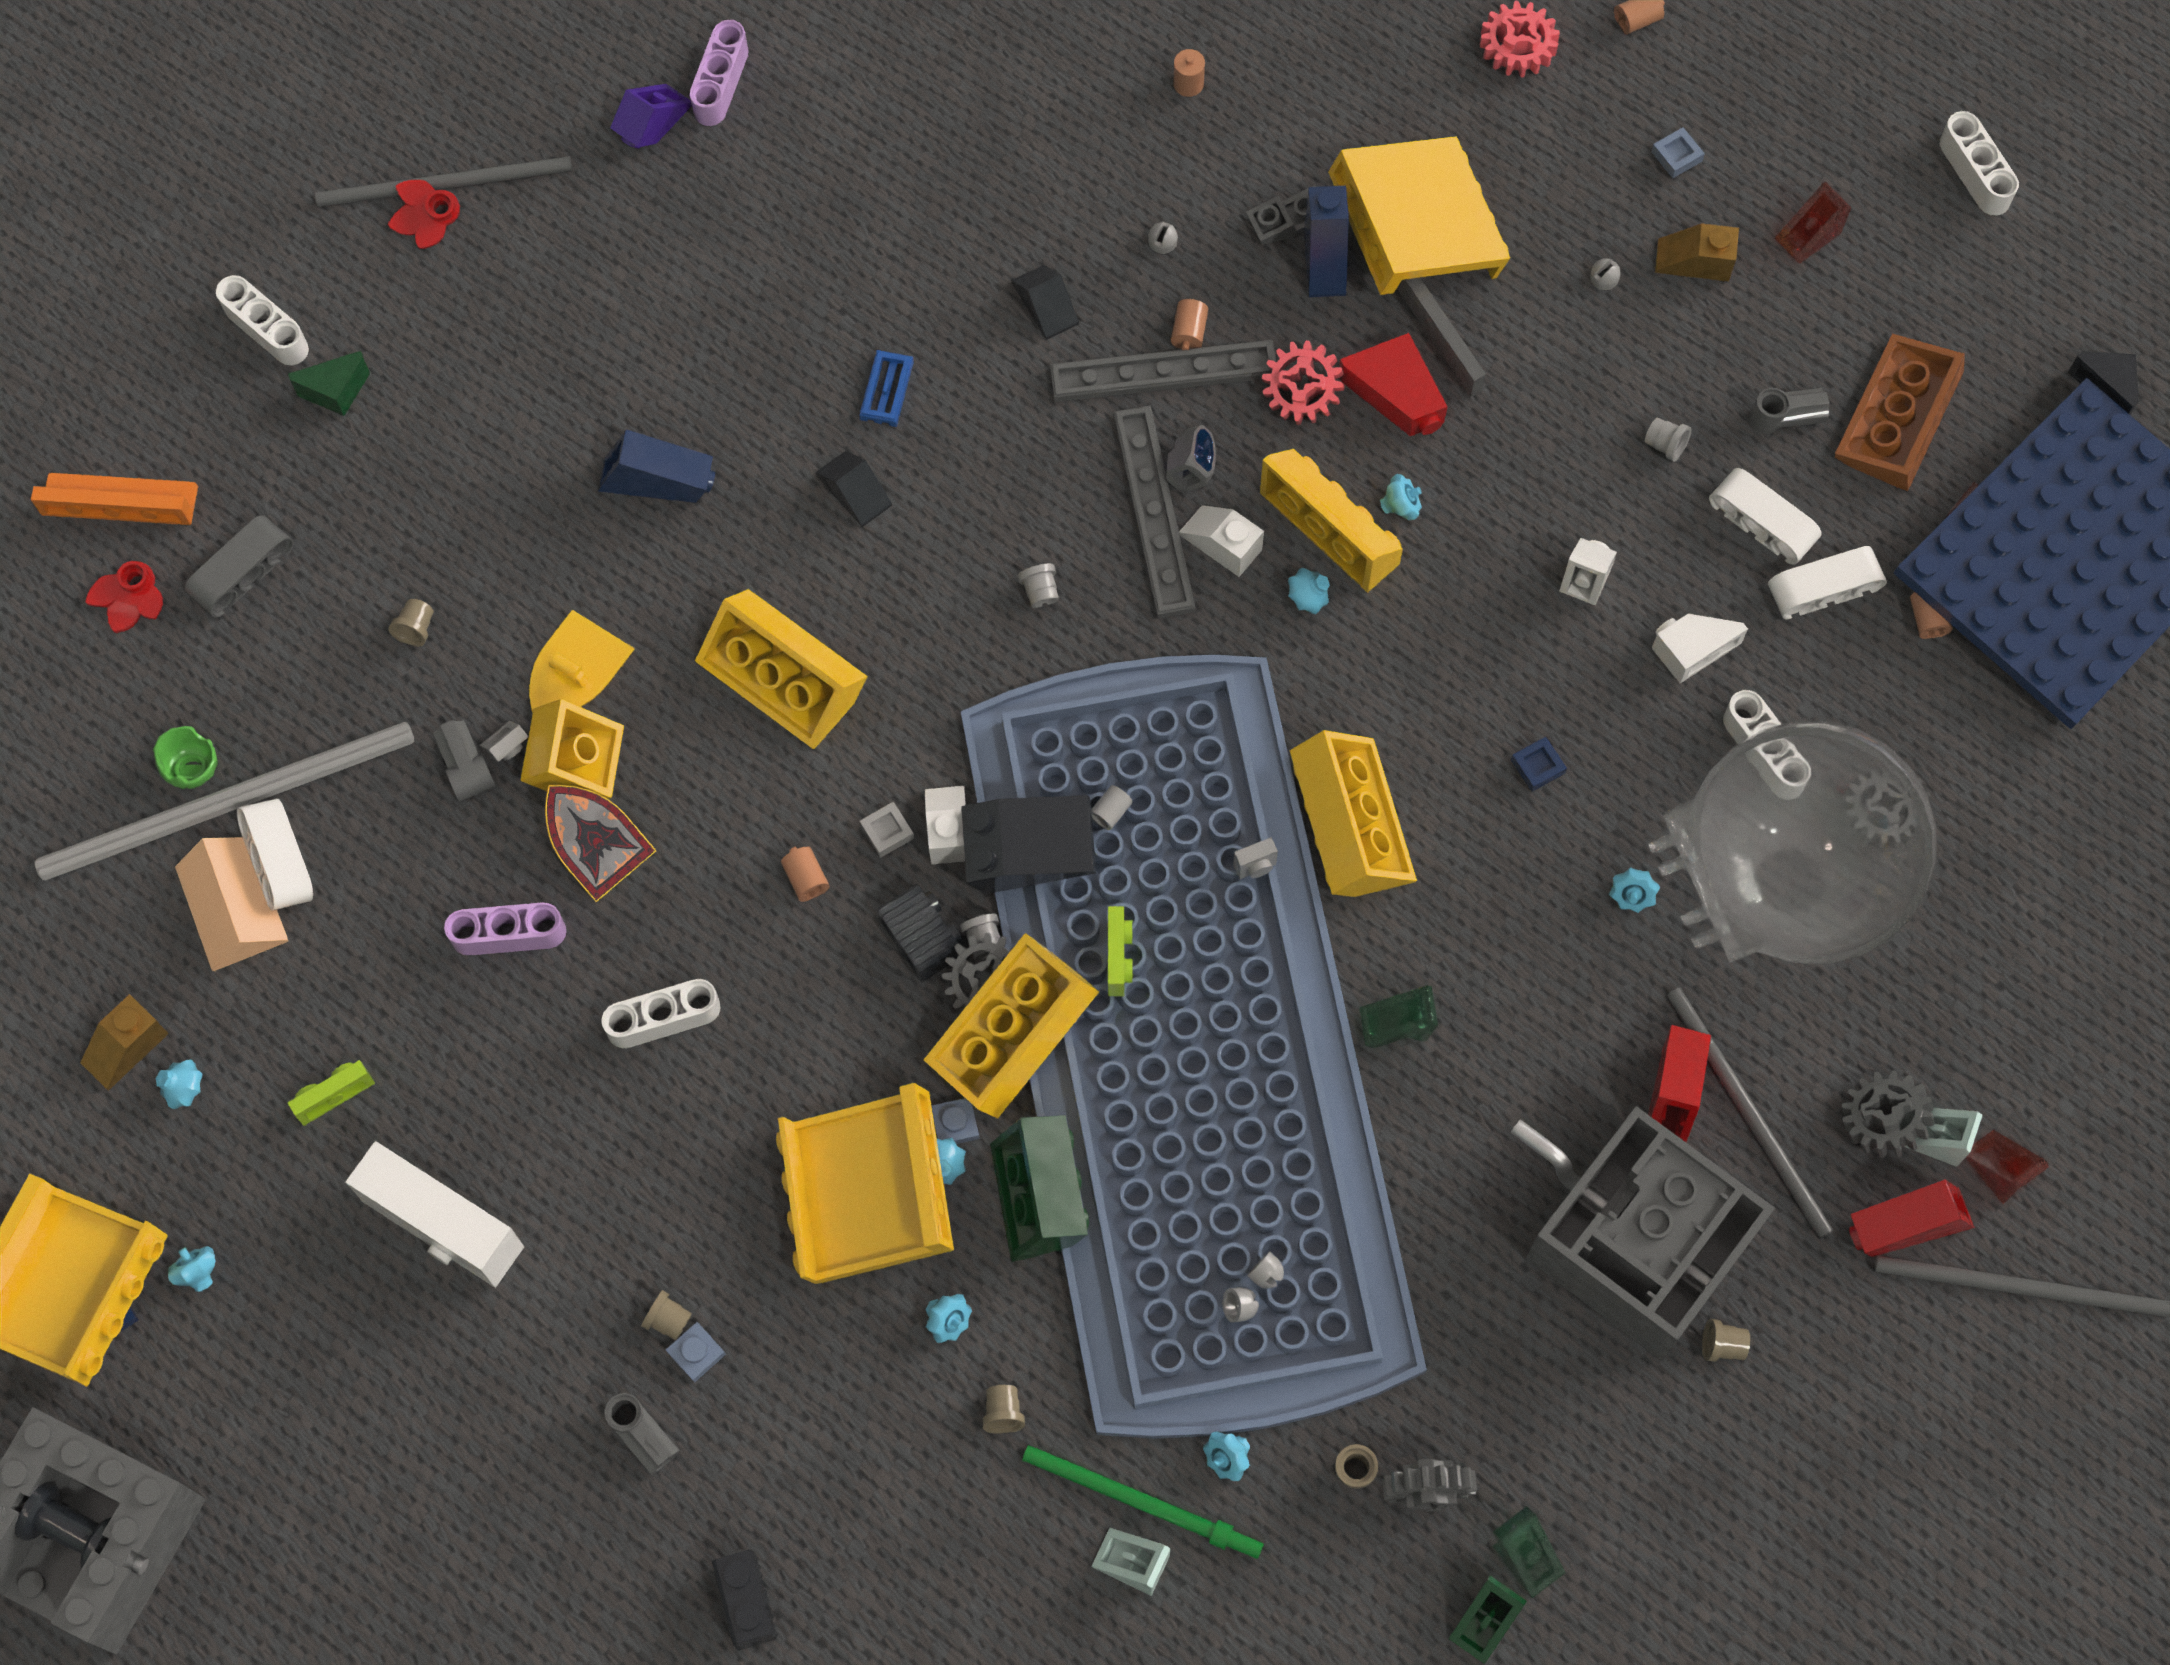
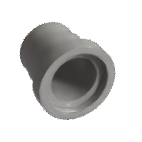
(1668, 438)
(1039, 584)
(978, 927)

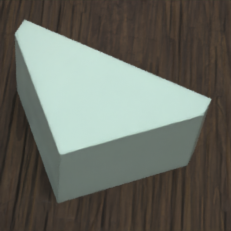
(1950, 1135)
(1132, 1560)

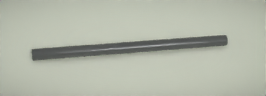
(447, 181)
(1753, 1118)
(2022, 1286)

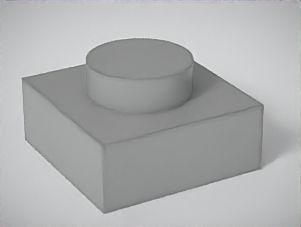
(505, 742)
(886, 829)
(1255, 859)

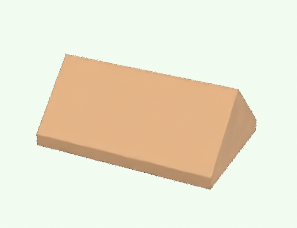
(228, 902)

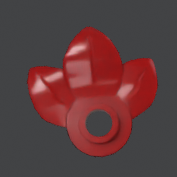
(419, 213)
(125, 601)

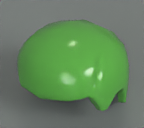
(180, 747)

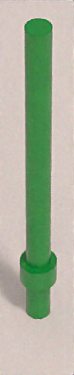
(1219, 1533)

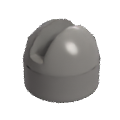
(1170, 238)
(1607, 281)
(1267, 1271)
(1239, 1304)

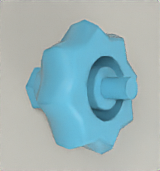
(1402, 498)
(1309, 590)
(1634, 890)
(179, 1083)
(951, 1160)
(193, 1268)
(948, 1317)
(1227, 1455)

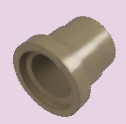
(412, 623)
(666, 1316)
(1724, 1341)
(1003, 1410)
(1363, 1454)

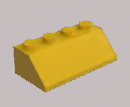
(1329, 518)
(779, 667)
(1352, 814)
(1011, 1026)

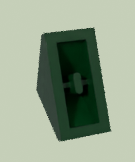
(333, 382)
(1487, 1619)

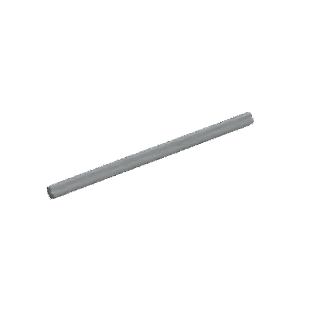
(224, 801)

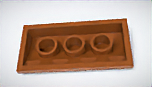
(1901, 410)

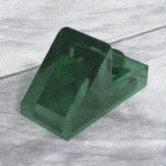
(1399, 1018)
(1528, 1552)

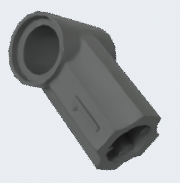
(1790, 409)
(465, 766)
(643, 1435)

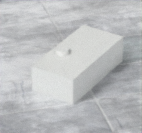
(435, 1215)

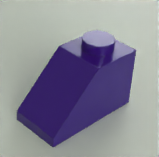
(648, 114)

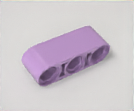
(719, 59)
(489, 920)

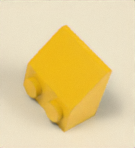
(572, 748)

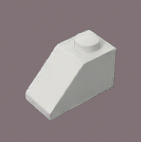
(1224, 537)
(1587, 570)
(1695, 643)
(945, 824)

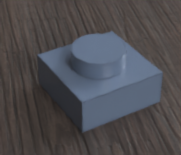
(1677, 152)
(955, 1121)
(695, 1352)

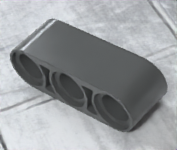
(237, 565)

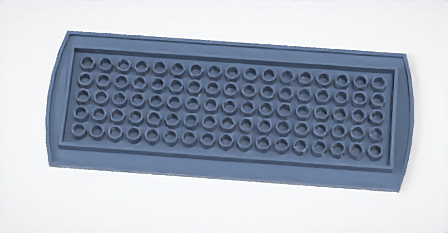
(1225, 1083)

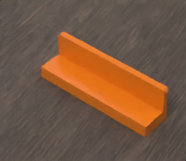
(116, 498)

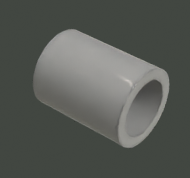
(1111, 807)

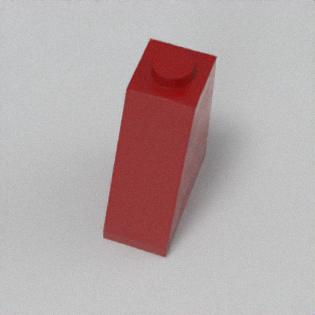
(1397, 385)
(1680, 1080)
(1911, 1219)

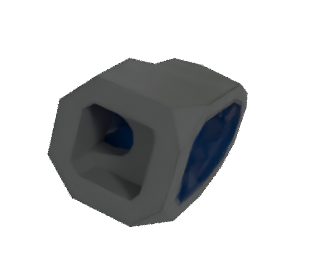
(1192, 459)

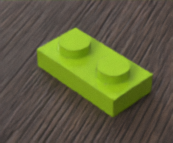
(1119, 933)
(342, 1085)

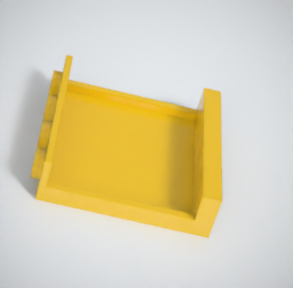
(1418, 211)
(865, 1187)
(69, 1278)

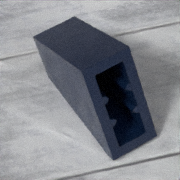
(1326, 240)
(656, 469)

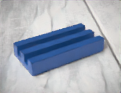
(880, 415)

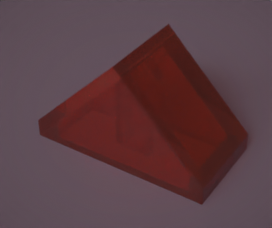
(1815, 223)
(2005, 1165)

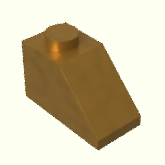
(1699, 252)
(121, 1042)

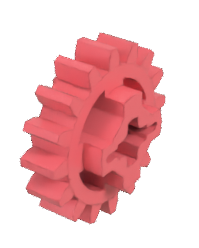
(1519, 38)
(1319, 383)

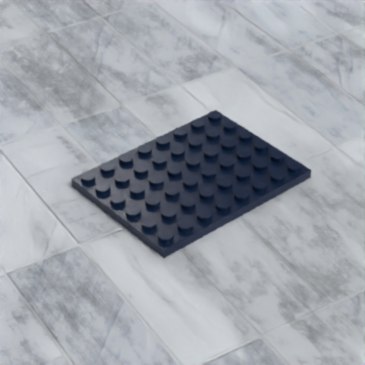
(2060, 555)

